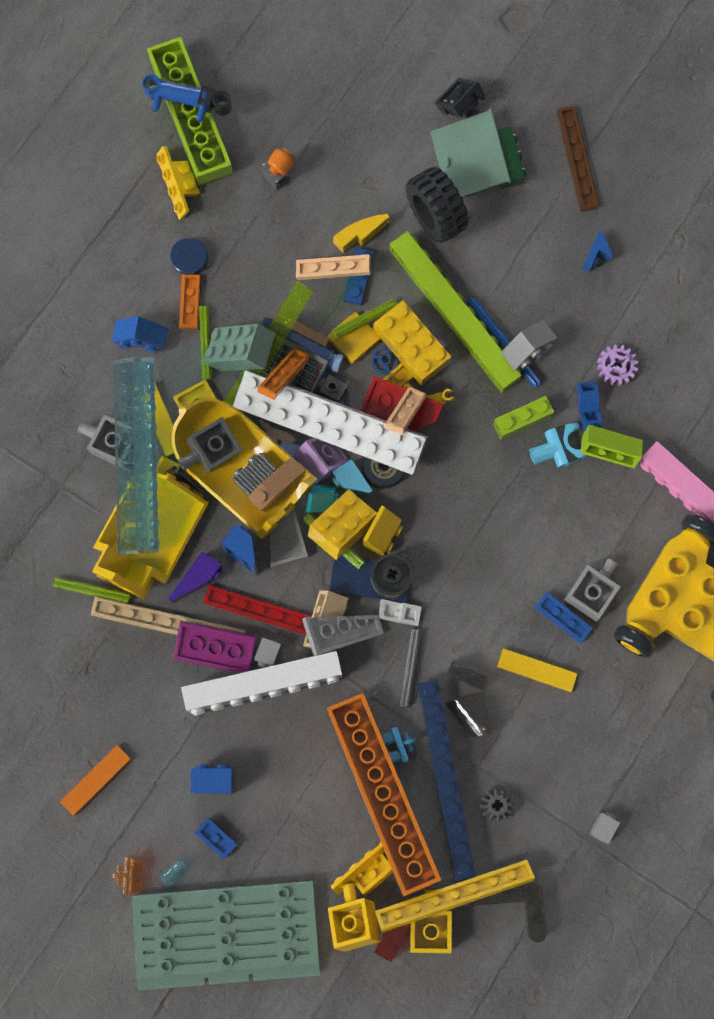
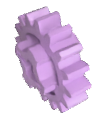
(614, 358)

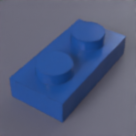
(215, 838)

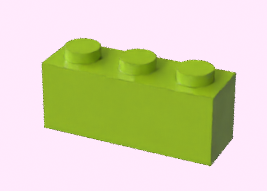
(523, 418)
(611, 446)

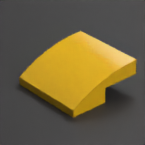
(355, 343)

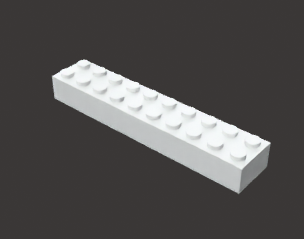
(332, 423)

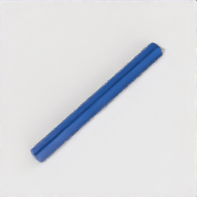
(502, 340)

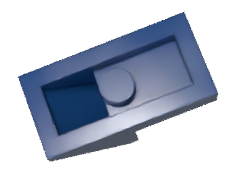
(599, 250)

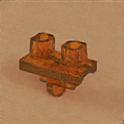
(129, 885)

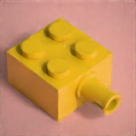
(353, 922)
(432, 933)

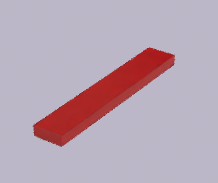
(255, 609)

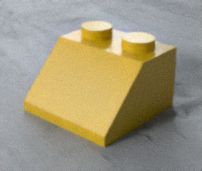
(382, 532)

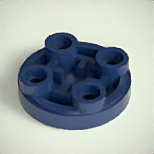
(189, 256)

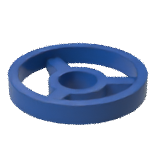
(382, 363)

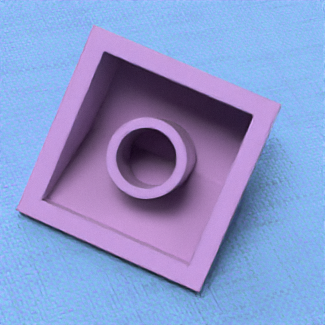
(320, 458)

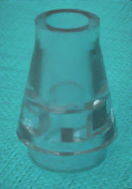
(171, 873)

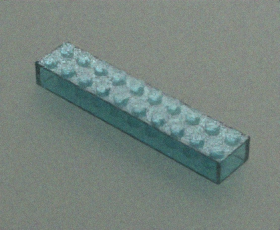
(136, 455)

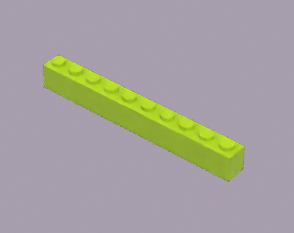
(454, 311)

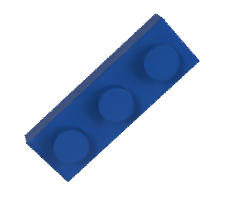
(356, 284)
(563, 618)

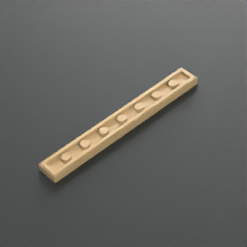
(145, 617)

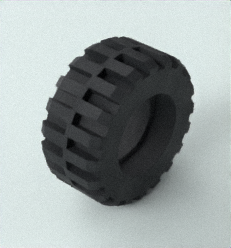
(437, 204)

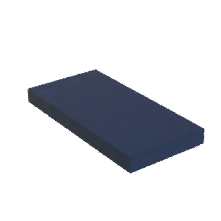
(356, 582)

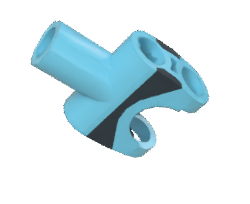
(558, 447)

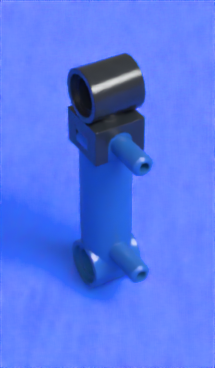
(203, 98)

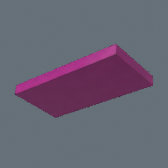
(214, 647)

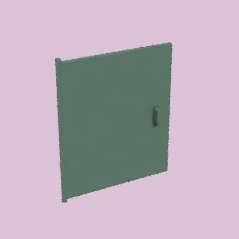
(472, 153)

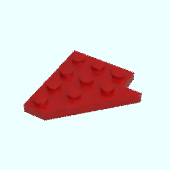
(385, 396)

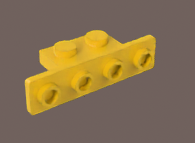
(178, 180)
(366, 873)

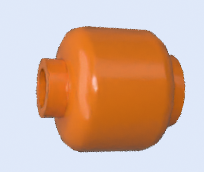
(281, 162)

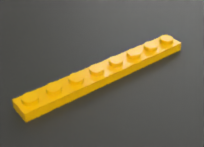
(454, 896)

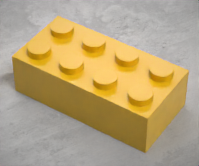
(412, 342)

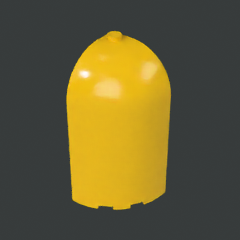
(220, 480)

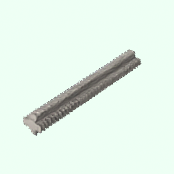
(410, 666)

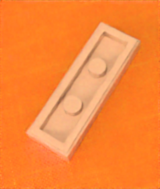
(405, 410)

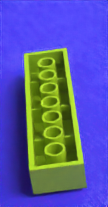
(199, 139)

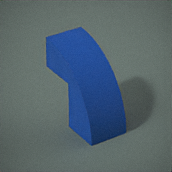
(588, 405)

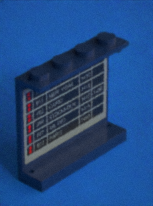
(314, 370)

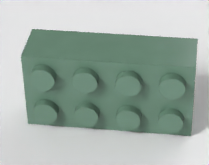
(239, 347)

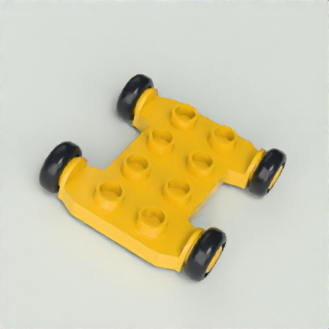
(675, 595)

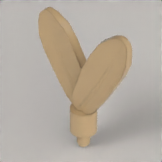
(276, 433)

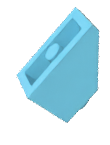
(349, 477)

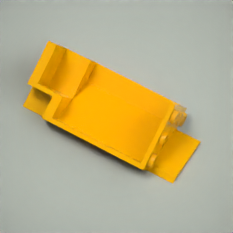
(177, 517)

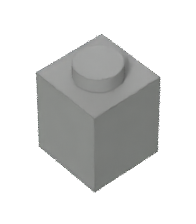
(267, 653)
(604, 827)

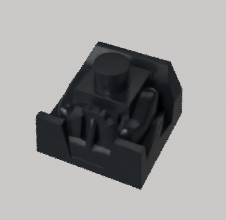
(460, 98)

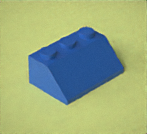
(241, 547)

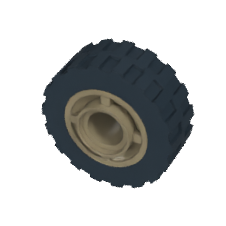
(380, 478)

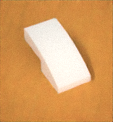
(399, 612)

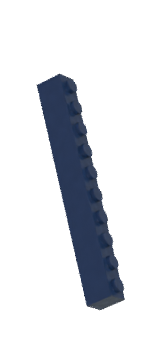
(446, 781)

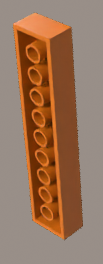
(383, 795)

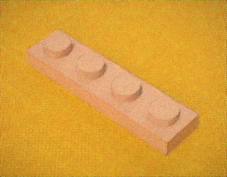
(333, 267)

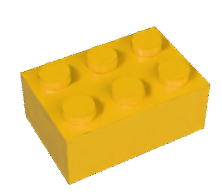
(342, 524)

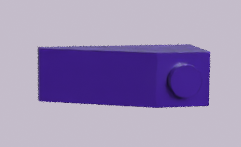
(198, 576)

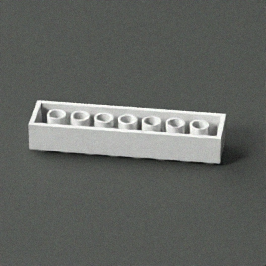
(262, 682)

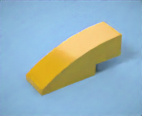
(360, 232)

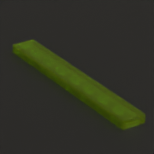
(281, 326)

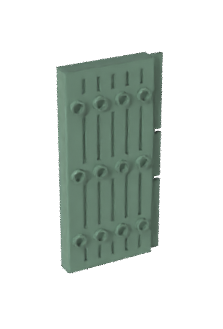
(225, 935)

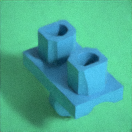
(394, 737)

